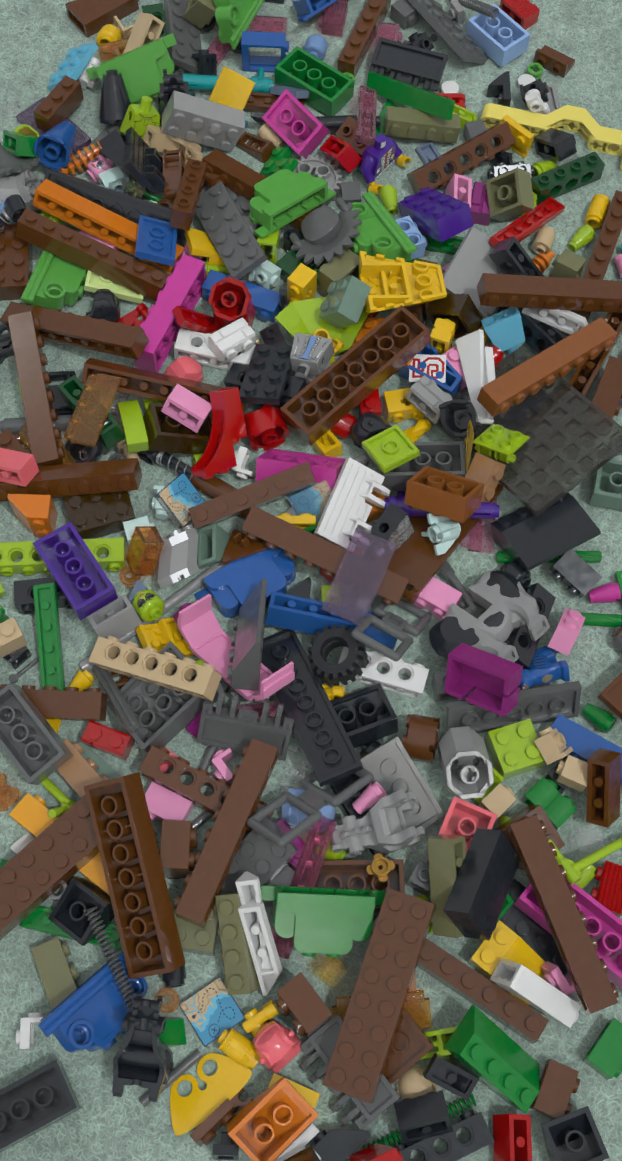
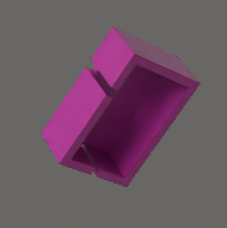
(492, 675)

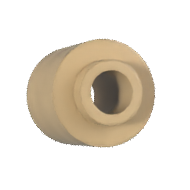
(543, 240)

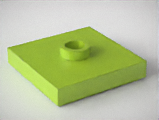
(390, 448)

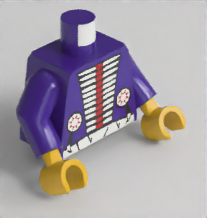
(379, 158)

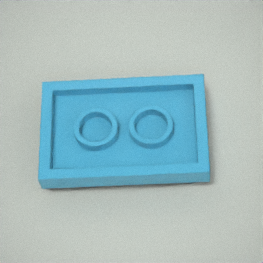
(73, 64)

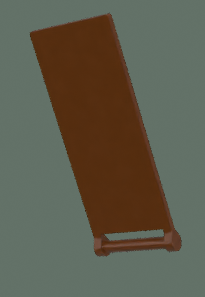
(417, 556)

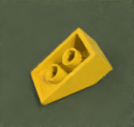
(506, 945)

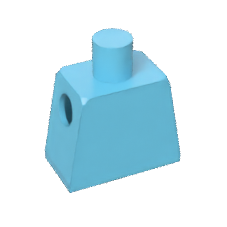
(505, 329)

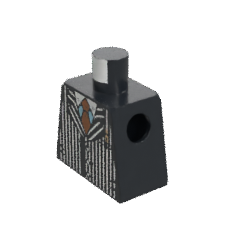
(393, 525)

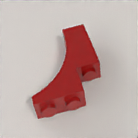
(226, 430)

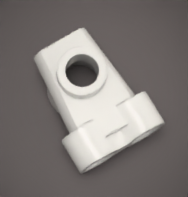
(84, 79)
(535, 103)

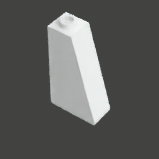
(536, 992)

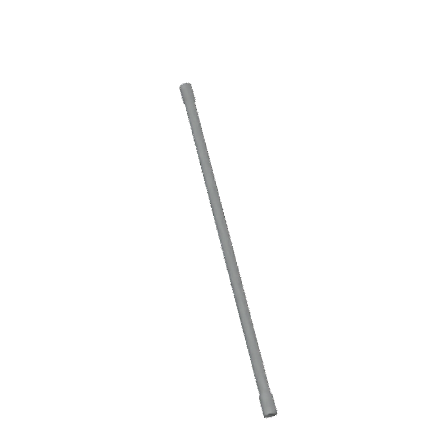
(191, 587)

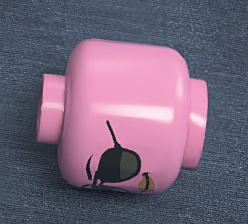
(98, 165)

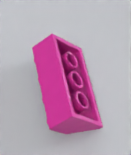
(279, 460)

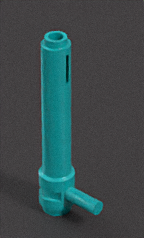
(208, 82)

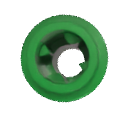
(599, 717)

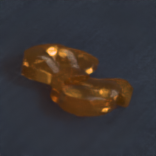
(8, 794)

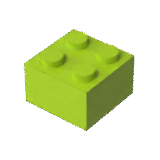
(514, 749)

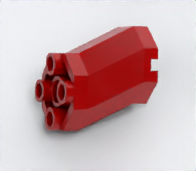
(231, 301)

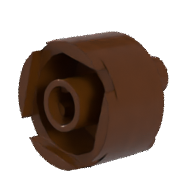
(421, 737)

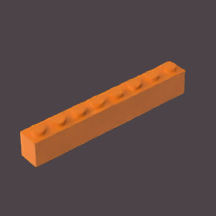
(92, 218)

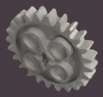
(323, 170)

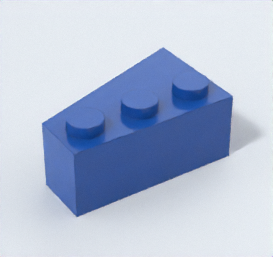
(453, 378)

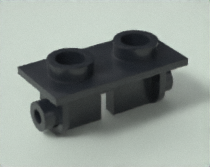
(272, 335)

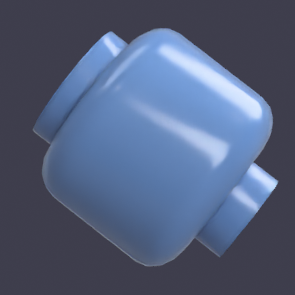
(316, 46)

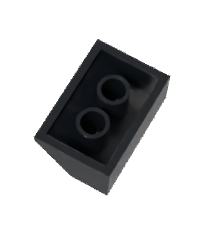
(366, 715)

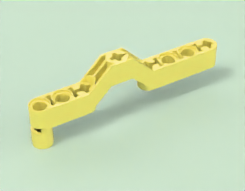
(565, 118)

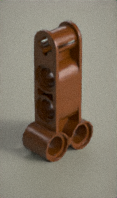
(172, 171)

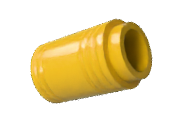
(597, 211)
(238, 1048)

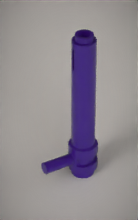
(486, 511)

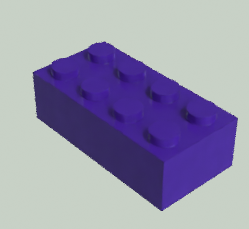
(436, 213)
(75, 570)

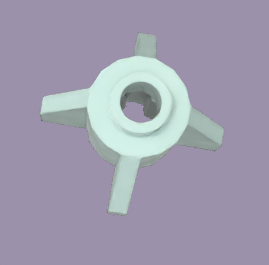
(442, 532)

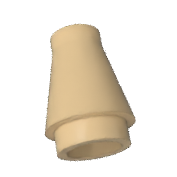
(269, 134)

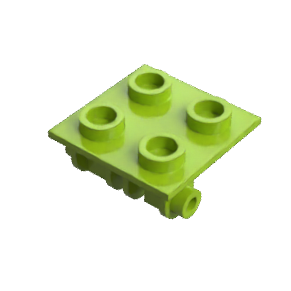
(500, 443)

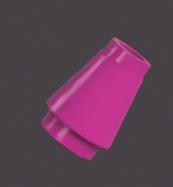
(605, 594)

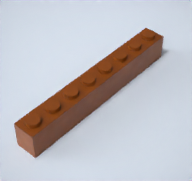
(546, 367)

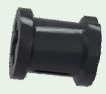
(287, 242)

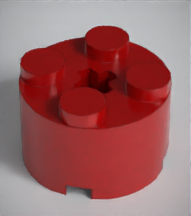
(266, 428)

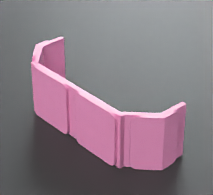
(213, 647)

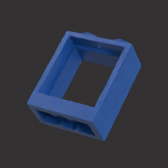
(263, 40)

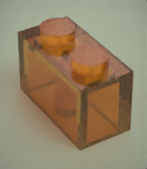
(144, 550)

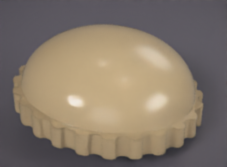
(414, 1084)

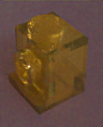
(331, 972)

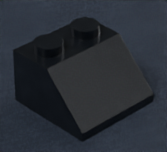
(70, 913)
(574, 1138)

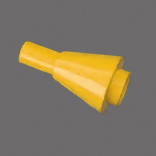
(83, 680)

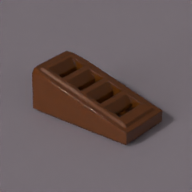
(261, 154)

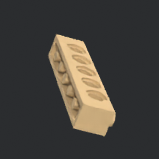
(202, 686)

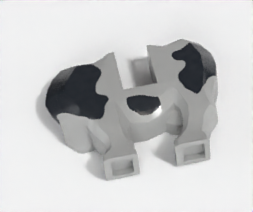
(506, 607)

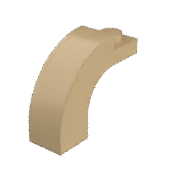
(160, 141)

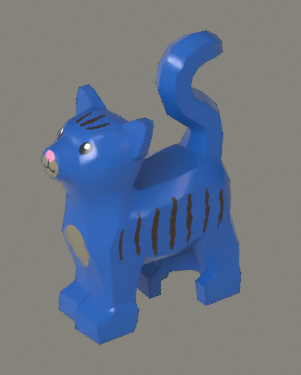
(544, 669)

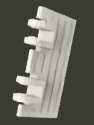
(347, 503)

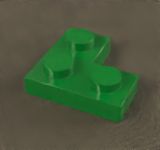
(279, 160)

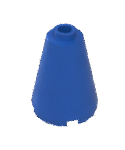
(56, 145)

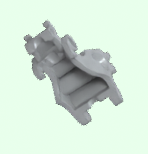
(380, 828)

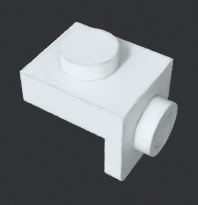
(241, 459)
(25, 1034)

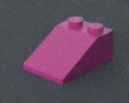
(295, 124)

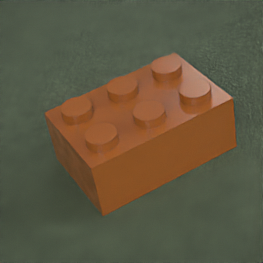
(444, 494)

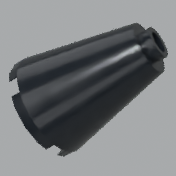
(113, 99)

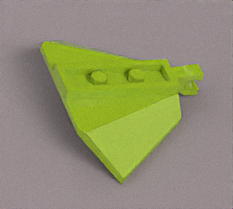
(304, 318)

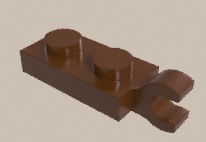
(220, 1117)

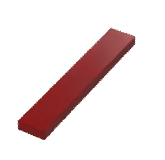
(529, 222)

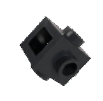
(420, 40)

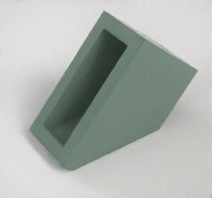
(211, 544)

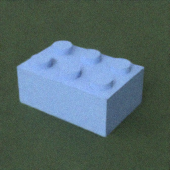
(498, 37)

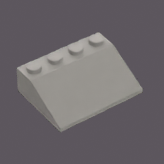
(468, 266)

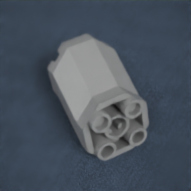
(20, 184)
(178, 556)
(465, 762)

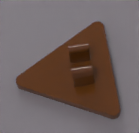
(241, 546)

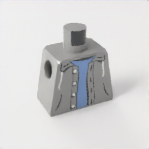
(310, 354)

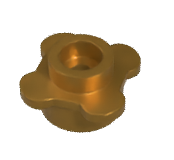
(378, 861)

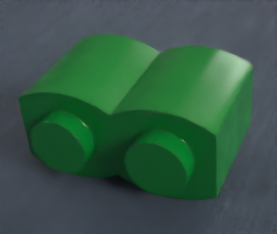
(555, 805)

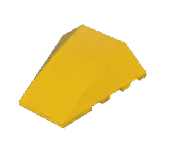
(399, 282)

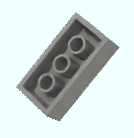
(202, 121)

